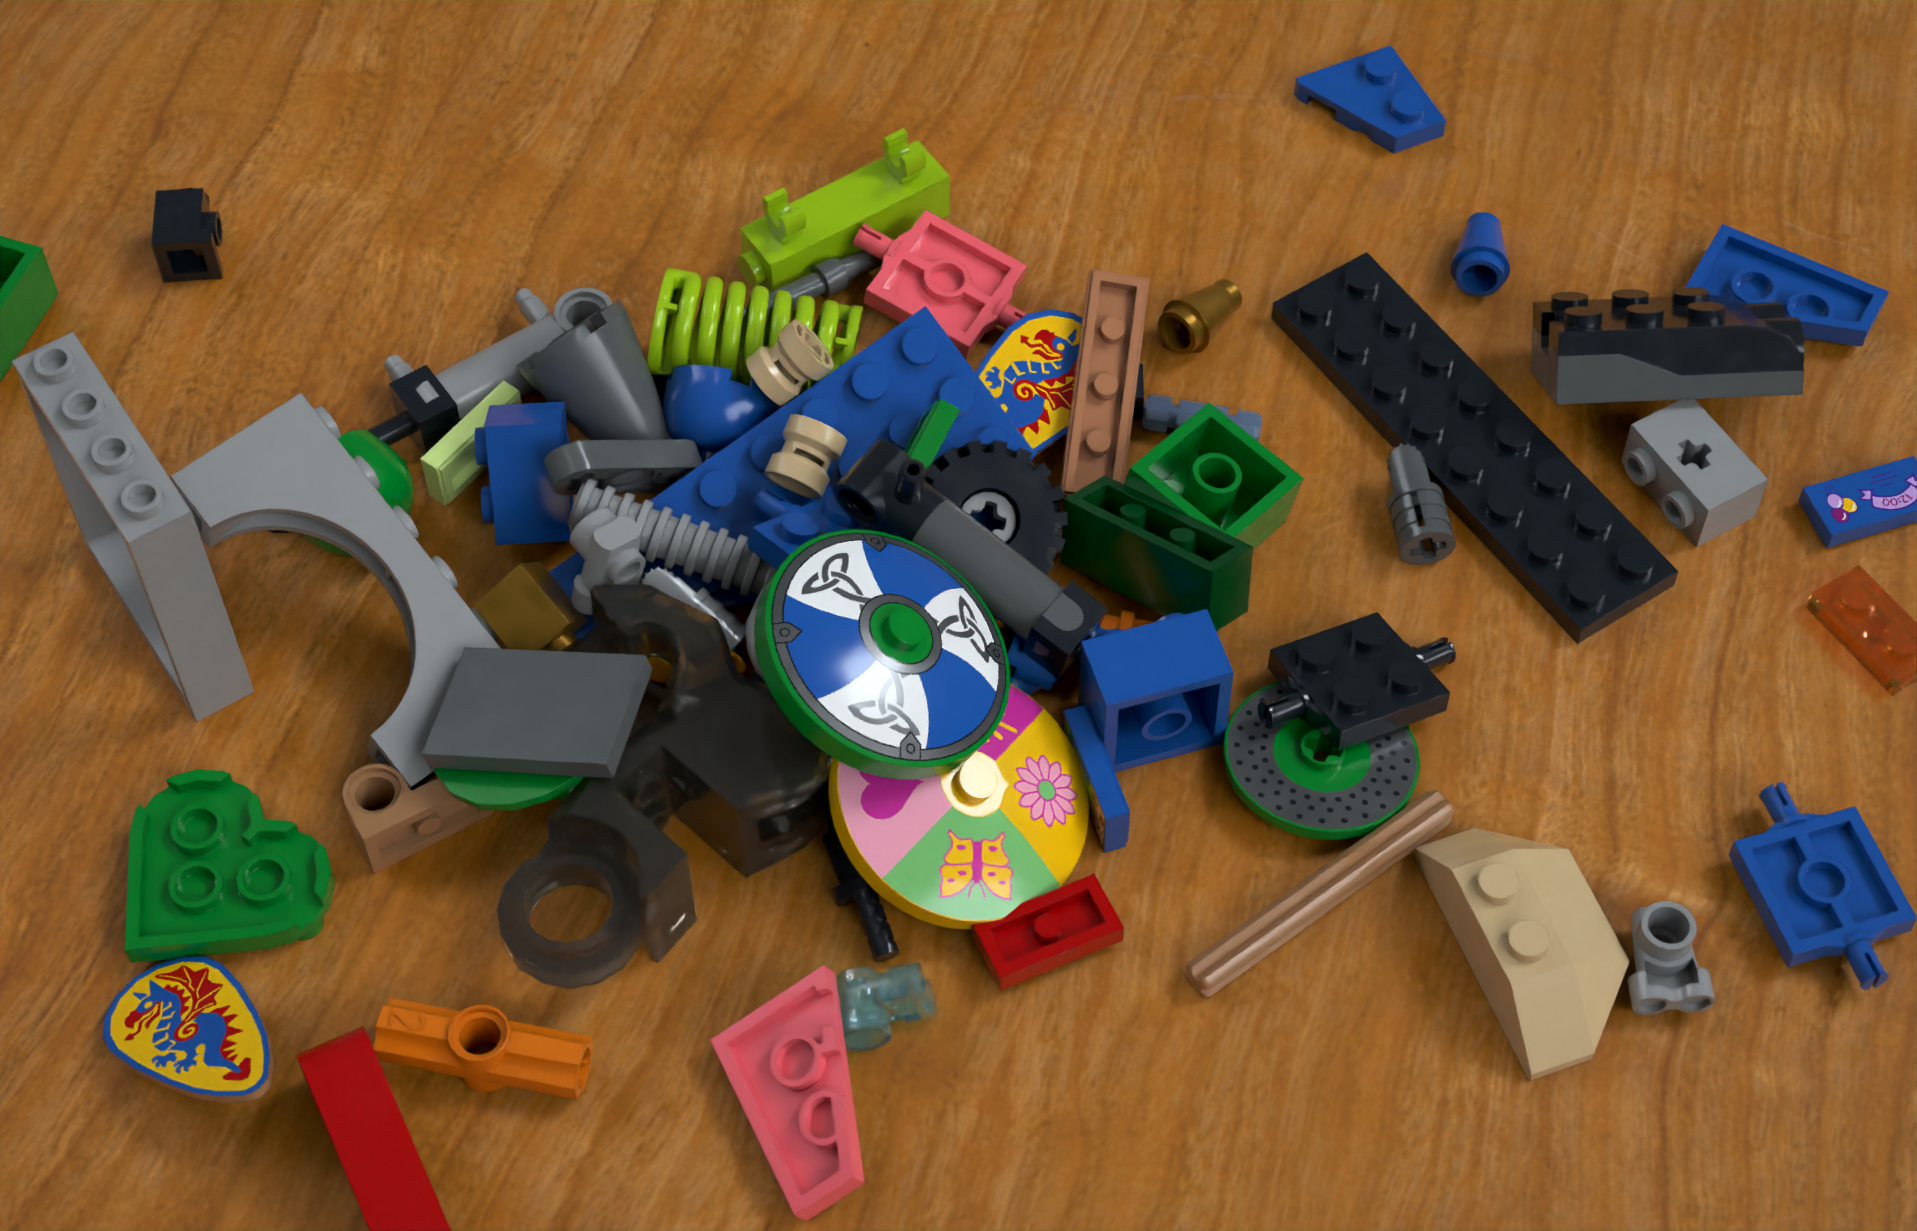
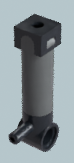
(890, 495)

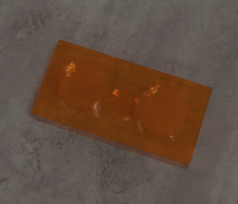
(1869, 627)

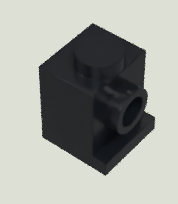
(186, 236)

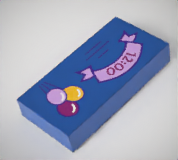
(1863, 502)

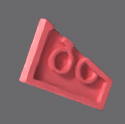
(797, 1091)

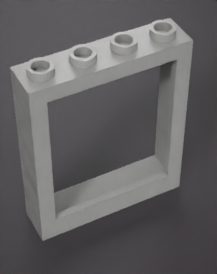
(135, 525)

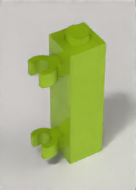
(823, 224)

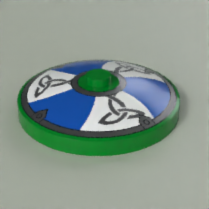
(881, 654)

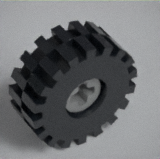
(1013, 488)

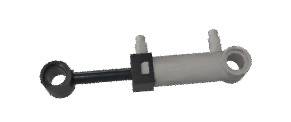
(434, 403)

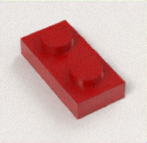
(1048, 932)

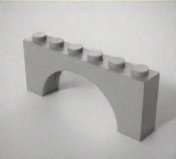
(301, 479)

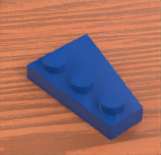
(1823, 299)

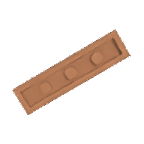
(1104, 379)

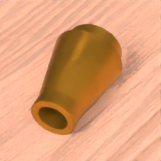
(1196, 318)

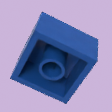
(1157, 688)

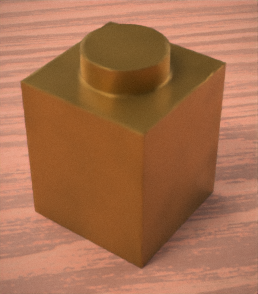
(531, 611)

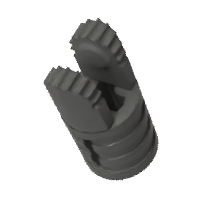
(1417, 500)

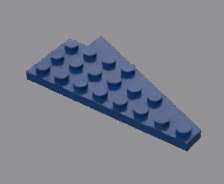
(866, 400)

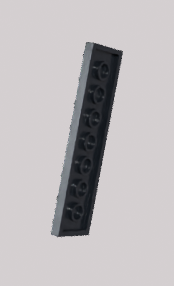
(1477, 445)

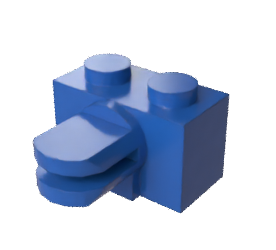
(519, 490)

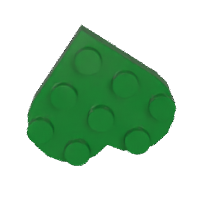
(219, 873)

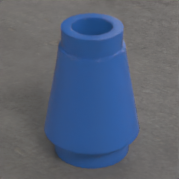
(1481, 256)

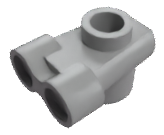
(609, 552)
(1666, 962)

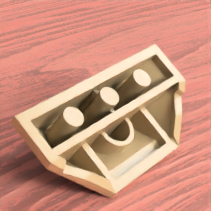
(1530, 940)

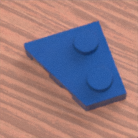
(1376, 98)

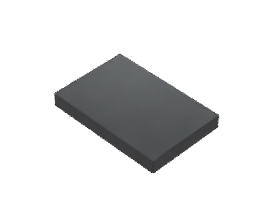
(538, 712)

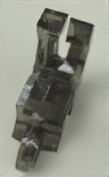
(700, 750)

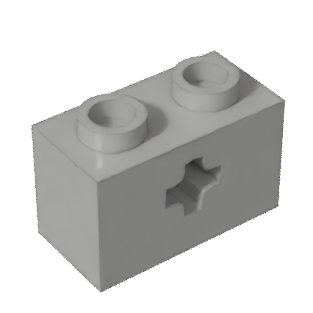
(1693, 471)

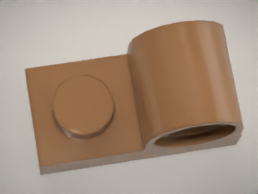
(409, 821)

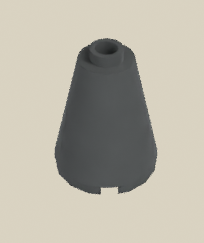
(600, 378)

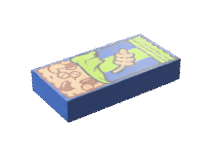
(1106, 800)

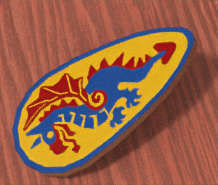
(1034, 373)
(191, 1031)

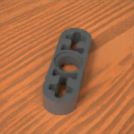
(623, 464)

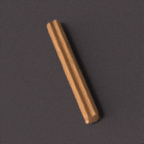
(1318, 893)

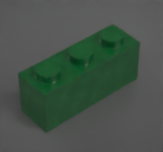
(1155, 553)

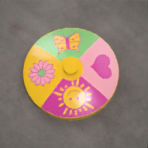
(976, 836)

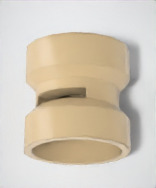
(789, 363)
(805, 456)

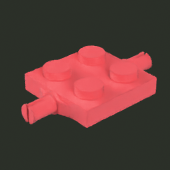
(950, 273)

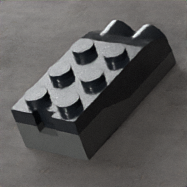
(1664, 347)

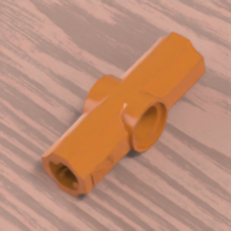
(442, 1041)

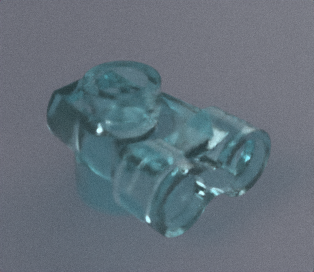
(875, 999)

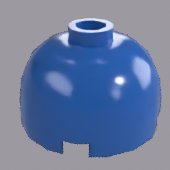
(711, 408)

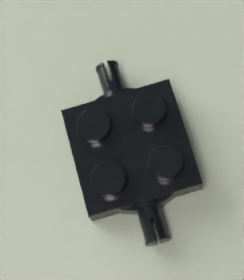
(1357, 681)

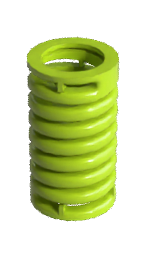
(730, 340)

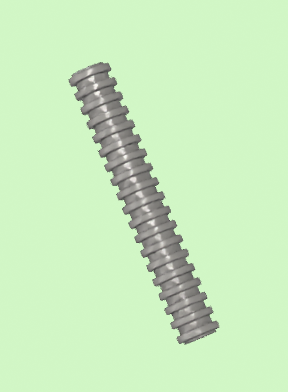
(680, 541)

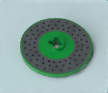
(1313, 798)

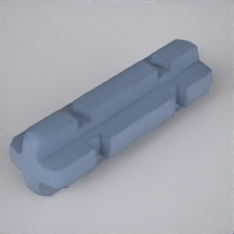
(1161, 413)

